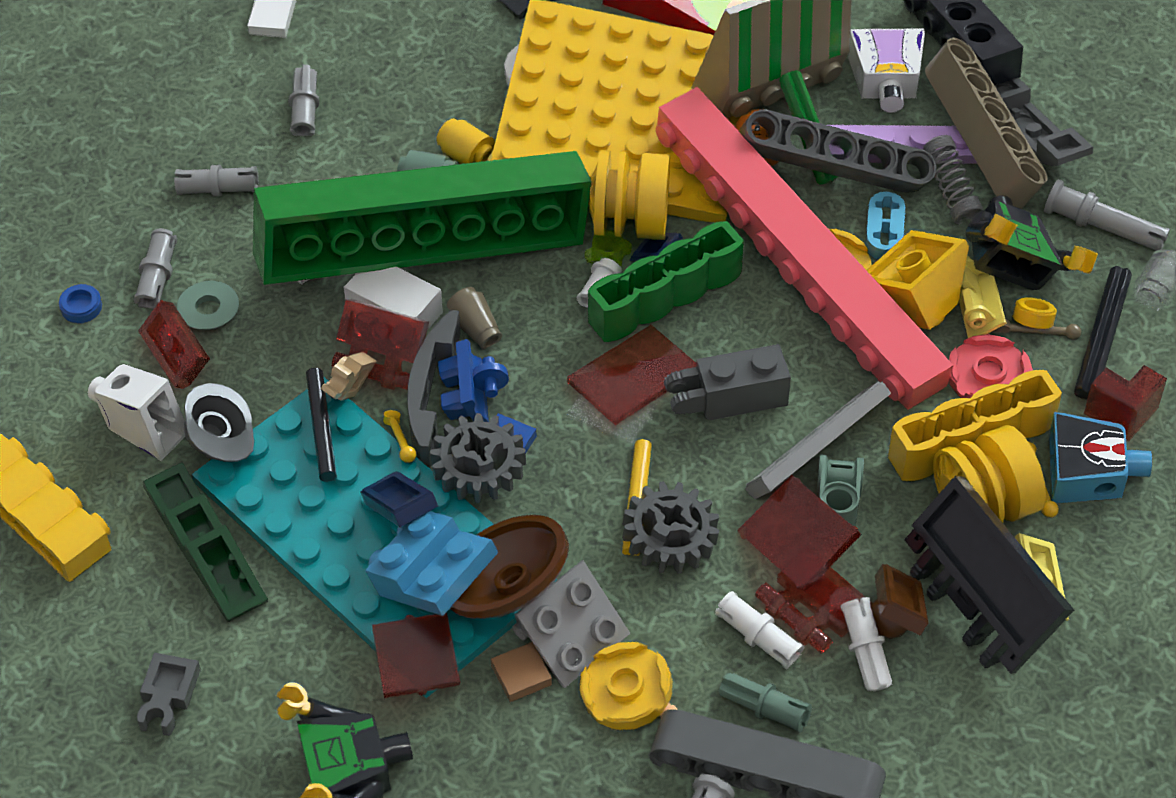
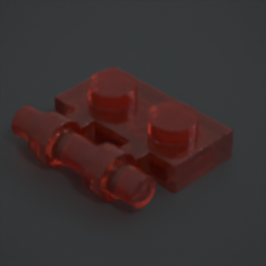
(383, 332)
(821, 599)

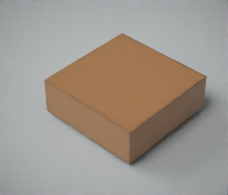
(521, 672)

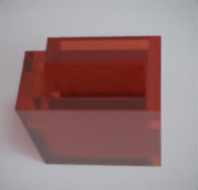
(1125, 401)

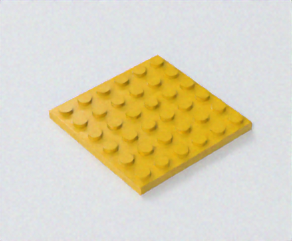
(598, 85)

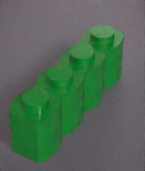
(665, 281)

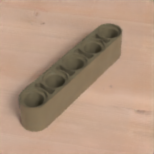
(985, 123)

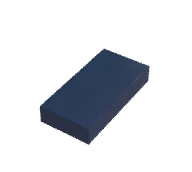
(398, 498)

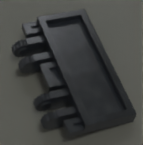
(987, 575)

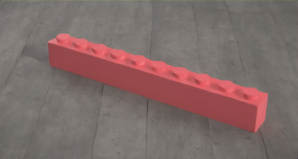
(803, 249)

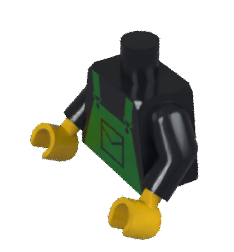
(1018, 247)
(342, 747)

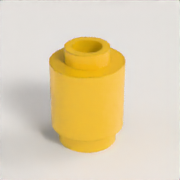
(464, 142)

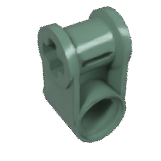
(841, 485)

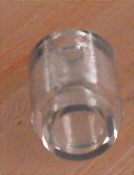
(1157, 280)

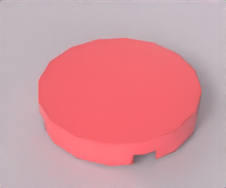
(969, 377)

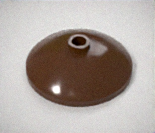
(527, 564)

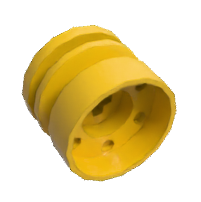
(631, 194)
(999, 469)

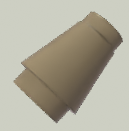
(475, 316)

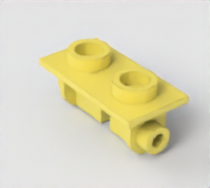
(980, 301)

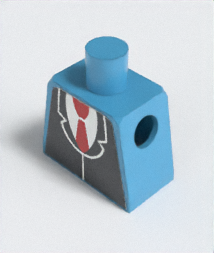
(1091, 459)

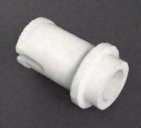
(599, 270)

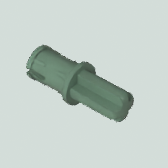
(766, 701)

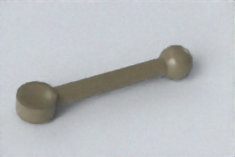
(1071, 331)

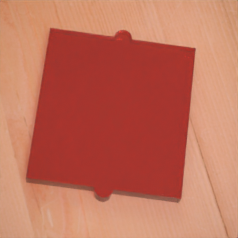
(415, 655)

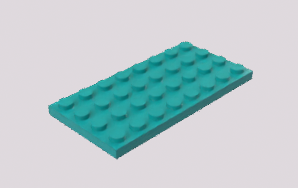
(324, 527)

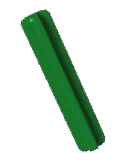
(802, 107)

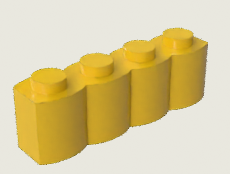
(1023, 403)
(47, 515)

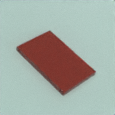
(630, 374)
(799, 533)

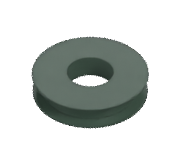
(208, 291)

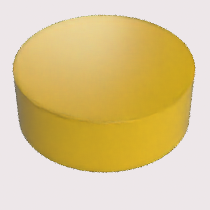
(1034, 313)

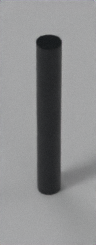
(321, 425)

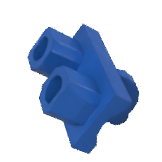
(476, 381)

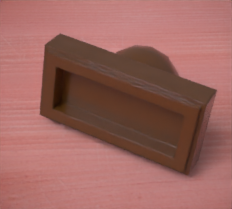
(898, 603)

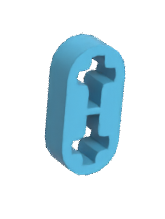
(877, 224)

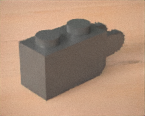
(732, 383)

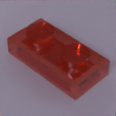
(173, 344)

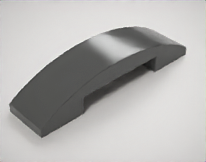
(1045, 138)
(436, 346)

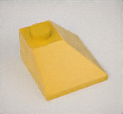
(923, 275)

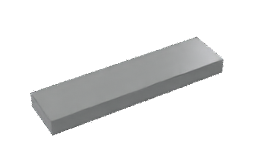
(817, 440)

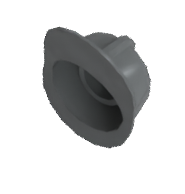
(218, 423)

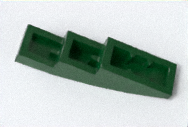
(205, 542)

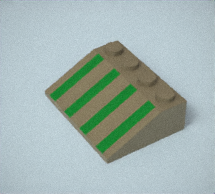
(766, 40)

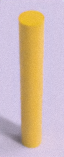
(639, 476)

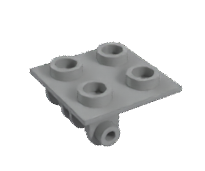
(571, 623)

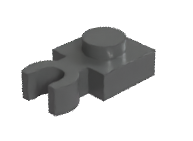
(166, 686)

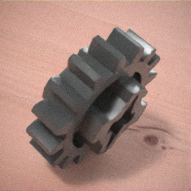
(478, 457)
(670, 525)

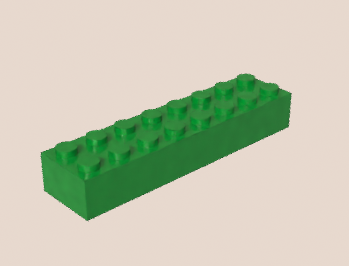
(419, 216)

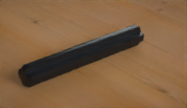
(1103, 329)

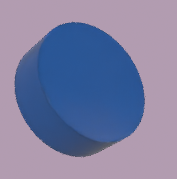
(80, 303)

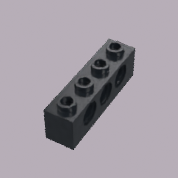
(978, 28)

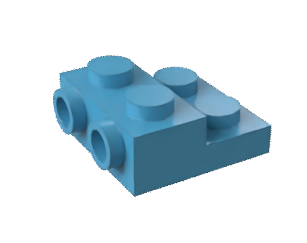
(429, 563)

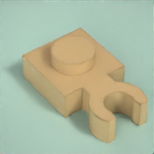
(348, 376)

